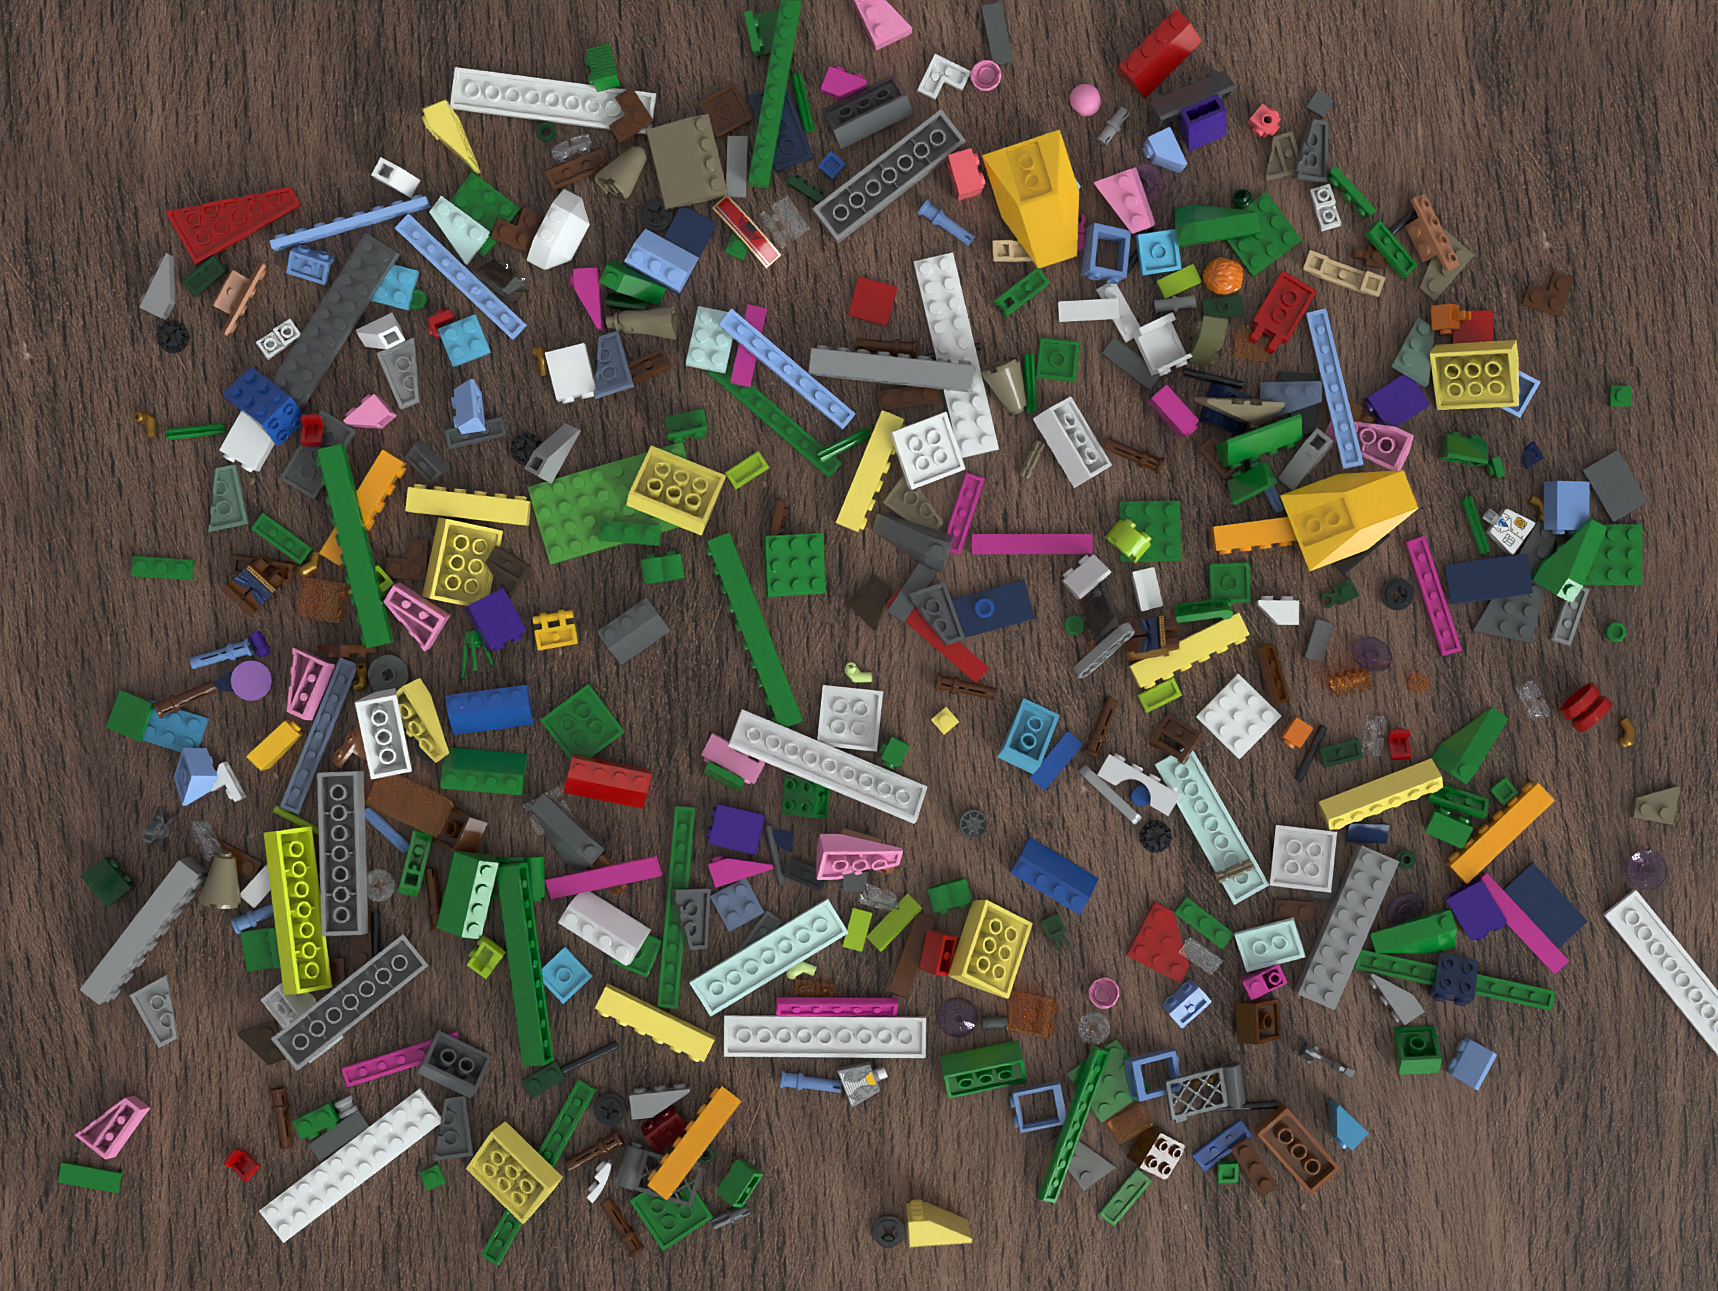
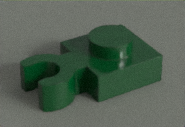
(1342, 593)
(1054, 928)

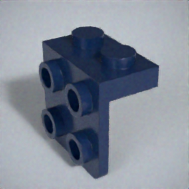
(1212, 417)
(1454, 979)

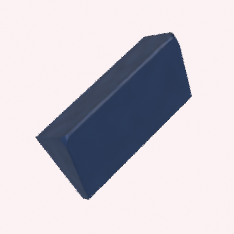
(1367, 832)

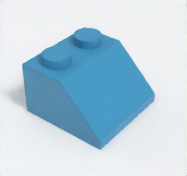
(1345, 1127)

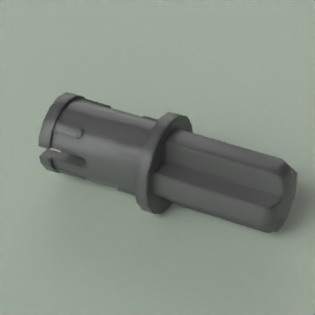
(730, 1216)

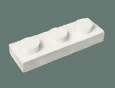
(1127, 321)

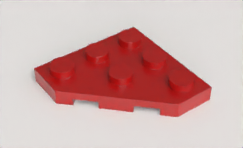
(1159, 944)

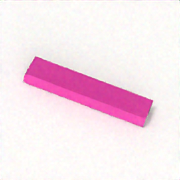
(744, 360)
(964, 510)

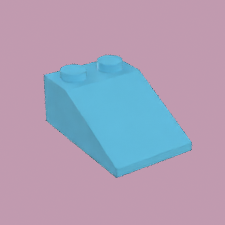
(1028, 736)

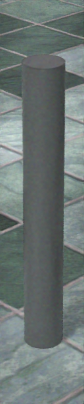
(774, 855)

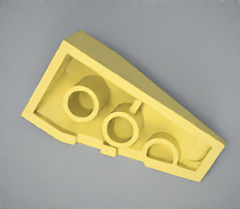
(421, 719)

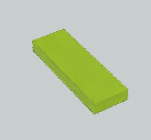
(894, 922)

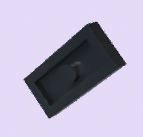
(804, 874)

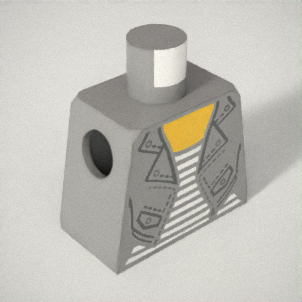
(861, 1081)

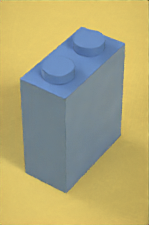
(1565, 505)

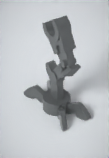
(158, 829)
(1307, 1049)

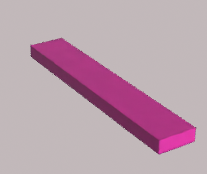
(1031, 543)
(1433, 595)
(603, 877)
(1526, 929)
(837, 1007)
(387, 1063)

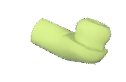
(856, 675)
(800, 968)

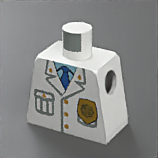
(1507, 529)

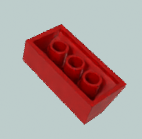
(1160, 54)
(607, 781)

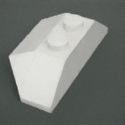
(559, 232)

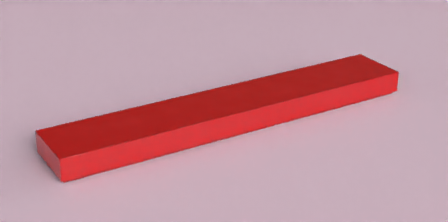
(955, 652)

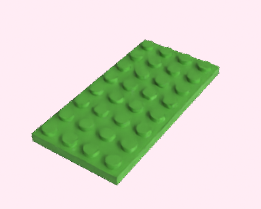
(575, 504)

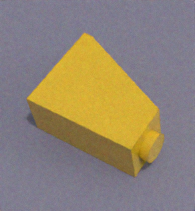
(275, 745)

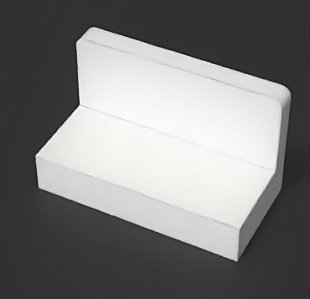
(1146, 589)

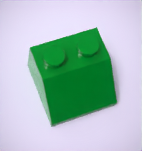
(1463, 450)
(1251, 482)
(1416, 1050)

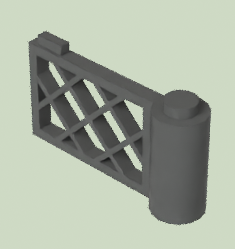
(1230, 1089)
(632, 1168)

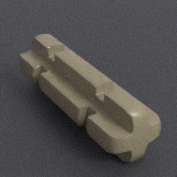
(1032, 459)
(1234, 871)

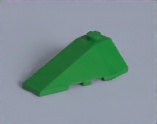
(1209, 224)
(1569, 566)
(1467, 748)
(1422, 934)

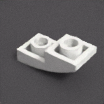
(1325, 208)
(279, 339)
(257, 888)
(603, 1171)

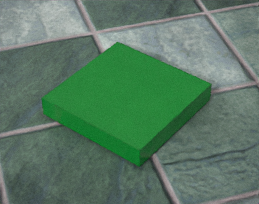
(1057, 359)
(1230, 581)
(130, 715)
(723, 776)
(644, 958)

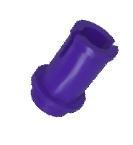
(259, 644)

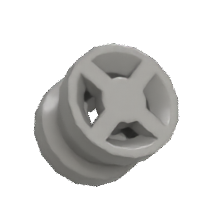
(345, 1106)

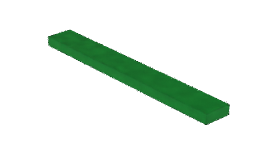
(778, 421)
(1073, 1124)

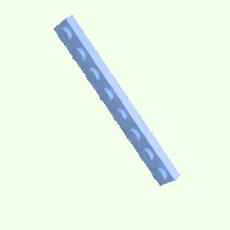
(342, 225)
(460, 276)
(786, 369)
(1334, 389)

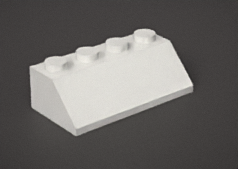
(1072, 441)
(383, 734)
(605, 926)
(289, 1007)

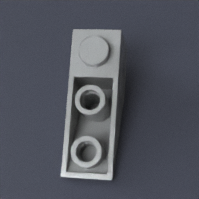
(161, 293)
(551, 454)
(1306, 459)
(1402, 1003)
(650, 1102)

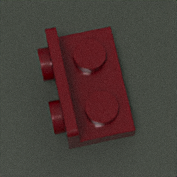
(664, 1128)

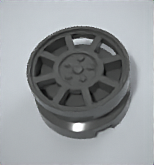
(973, 823)

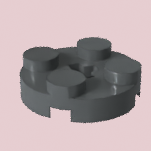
(384, 663)

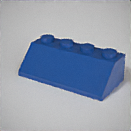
(490, 709)
(1054, 875)

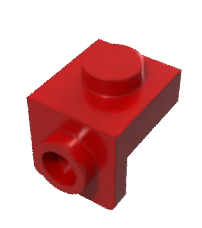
(442, 316)
(312, 430)
(1399, 744)
(241, 1163)

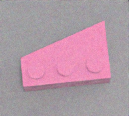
(881, 22)
(1128, 199)
(417, 614)
(731, 759)
(114, 1128)

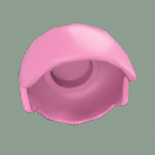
(986, 75)
(1085, 99)
(1103, 993)

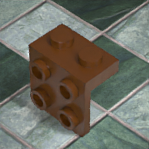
(1156, 1152)

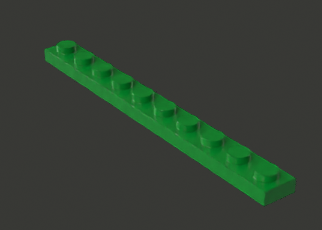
(678, 879)
(1426, 974)
(550, 1151)

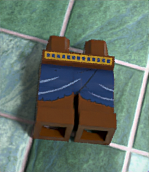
(257, 578)
(1151, 637)

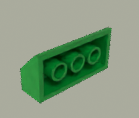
(1260, 441)
(484, 771)
(467, 894)
(983, 1069)

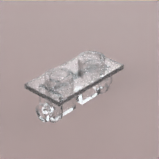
(563, 152)
(1536, 708)
(1373, 726)
(205, 836)
(879, 898)
(1200, 955)

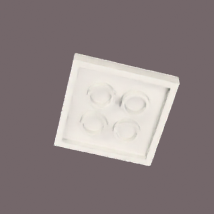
(927, 450)
(1238, 716)
(850, 717)
(1303, 858)

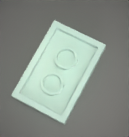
(709, 342)
(1269, 944)

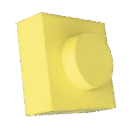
(944, 720)

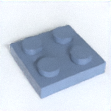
(737, 904)

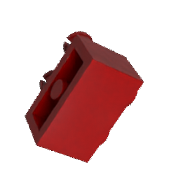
(938, 952)

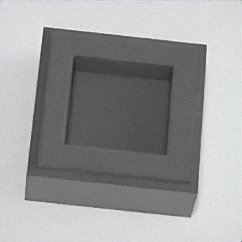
(1319, 104)

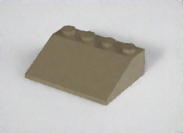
(686, 162)

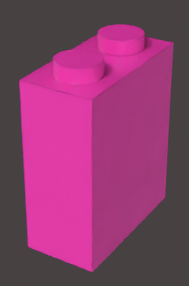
(1173, 412)

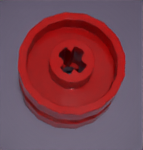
(1585, 707)

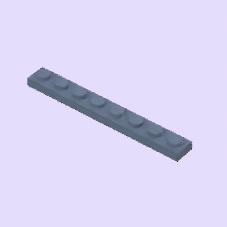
(319, 736)

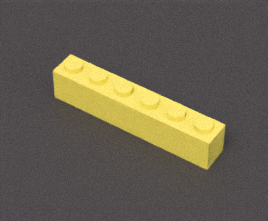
(869, 473)
(468, 506)
(1192, 648)
(1381, 794)
(655, 1022)

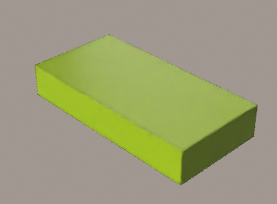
(1179, 281)
(747, 470)
(1159, 695)
(857, 929)

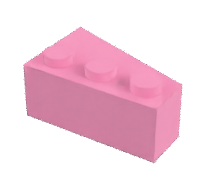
(308, 683)

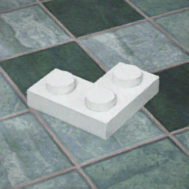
(941, 72)

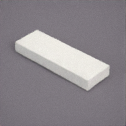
(1089, 310)

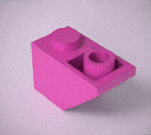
(841, 84)
(1263, 981)

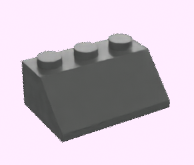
(633, 631)
(454, 1064)

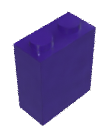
(1203, 122)
(1396, 401)
(495, 620)
(735, 828)
(1476, 909)

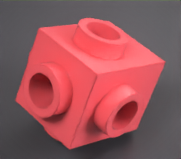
(1258, 125)

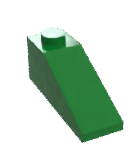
(632, 283)
(414, 863)

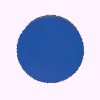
(984, 608)
(1140, 796)

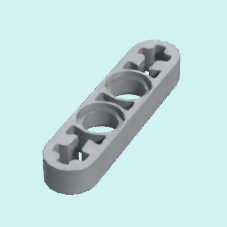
(1104, 650)
(1110, 795)

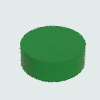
(419, 300)
(1073, 625)
(1615, 632)

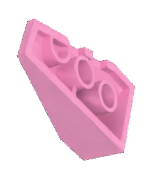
(1380, 443)
(846, 854)

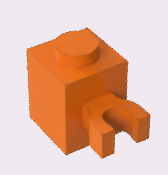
(1447, 317)

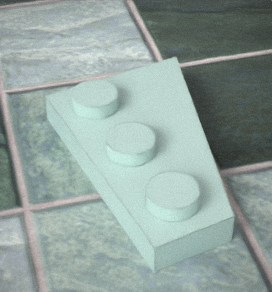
(460, 229)

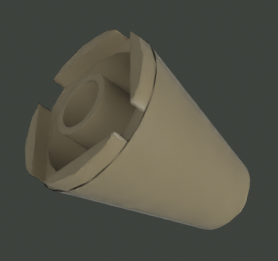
(622, 173)
(1007, 383)
(222, 883)

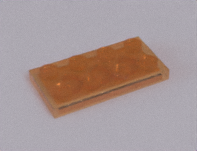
(410, 803)

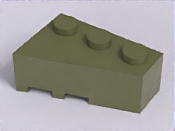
(1207, 336)

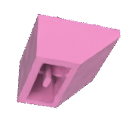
(370, 414)

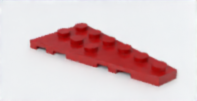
(222, 223)

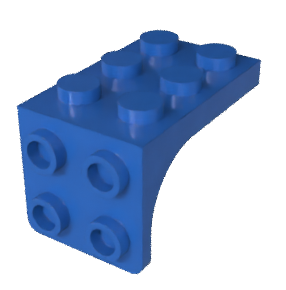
(265, 405)

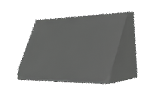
(426, 462)
(1318, 640)

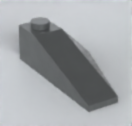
(917, 541)
(570, 838)

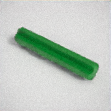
(803, 103)
(1030, 383)
(195, 431)
(843, 444)
(1475, 525)

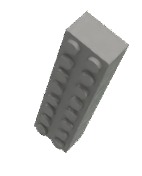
(889, 176)
(892, 370)
(342, 853)
(1346, 926)
(144, 930)
(349, 1002)

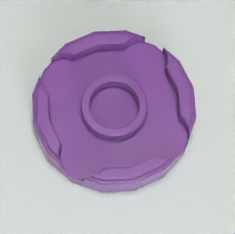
(251, 680)

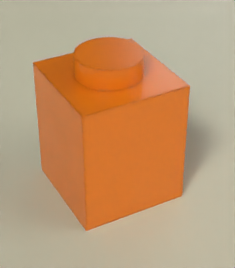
(1296, 733)

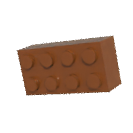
(1297, 1149)

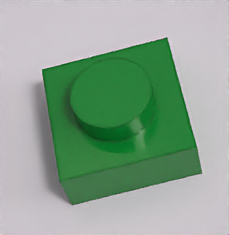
(736, 248)
(1620, 396)
(1495, 468)
(1503, 791)
(1227, 1171)
(432, 1177)

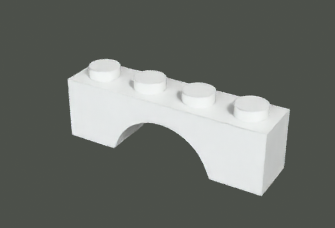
(1162, 797)

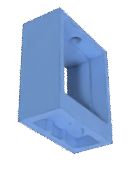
(1099, 231)
(1135, 1078)
(1044, 1123)

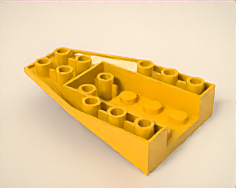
(1037, 196)
(1347, 513)

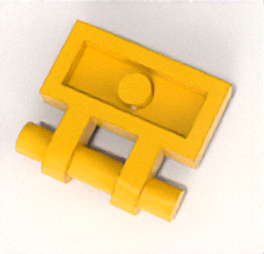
(555, 636)

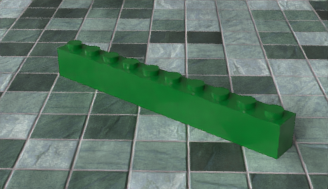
(774, 93)
(355, 546)
(754, 629)
(524, 964)

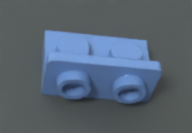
(309, 264)
(1186, 1003)

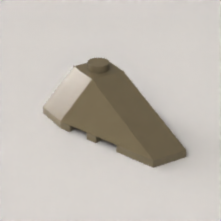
(1245, 410)

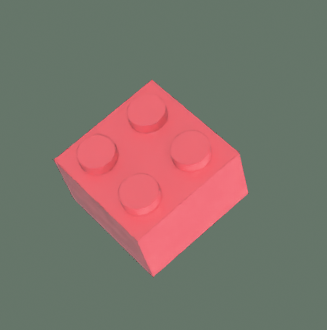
(965, 174)

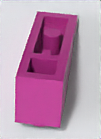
(588, 289)
(733, 869)

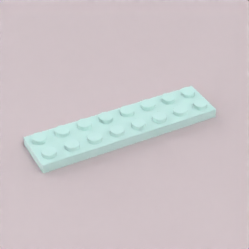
(1211, 824)
(768, 957)

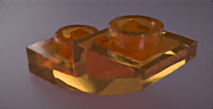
(813, 989)

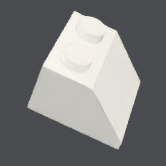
(1085, 576)

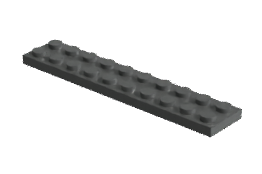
(334, 319)

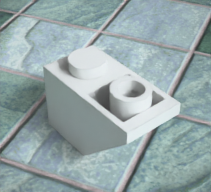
(395, 177)
(381, 333)
(1280, 611)

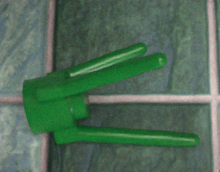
(472, 641)

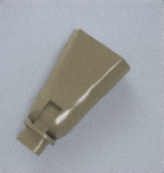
(656, 322)

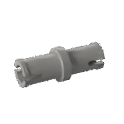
(1112, 126)
(1175, 303)

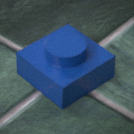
(831, 165)

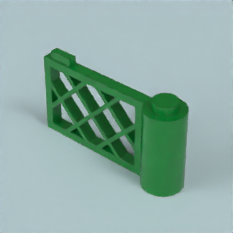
(536, 874)

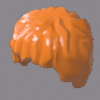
(1223, 276)

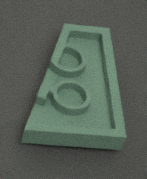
(1415, 351)
(228, 500)

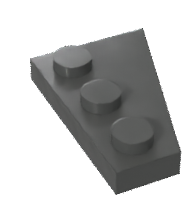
(938, 611)
(693, 914)

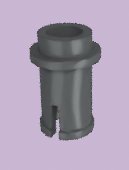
(994, 1022)

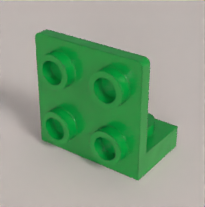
(761, 31)
(686, 425)
(804, 798)
(260, 949)

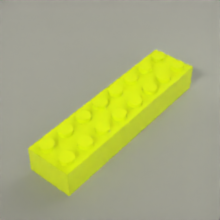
(297, 910)

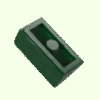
(625, 302)

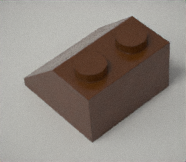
(461, 831)
(1257, 1021)

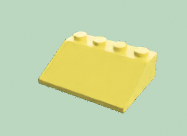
(446, 126)
(1475, 374)
(675, 490)
(458, 562)
(990, 948)
(513, 1172)
(935, 1226)

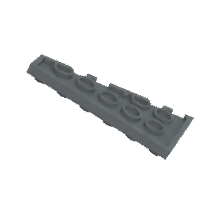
(1518, 615)

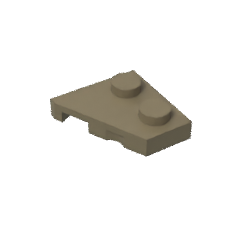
(1282, 156)
(1657, 806)

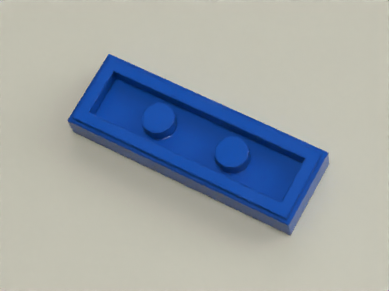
(1056, 760)
(1219, 1145)

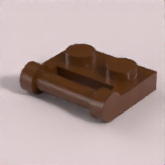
(1178, 732)

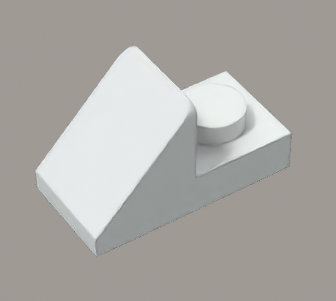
(226, 777)

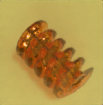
(1349, 681)

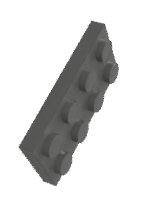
(303, 469)

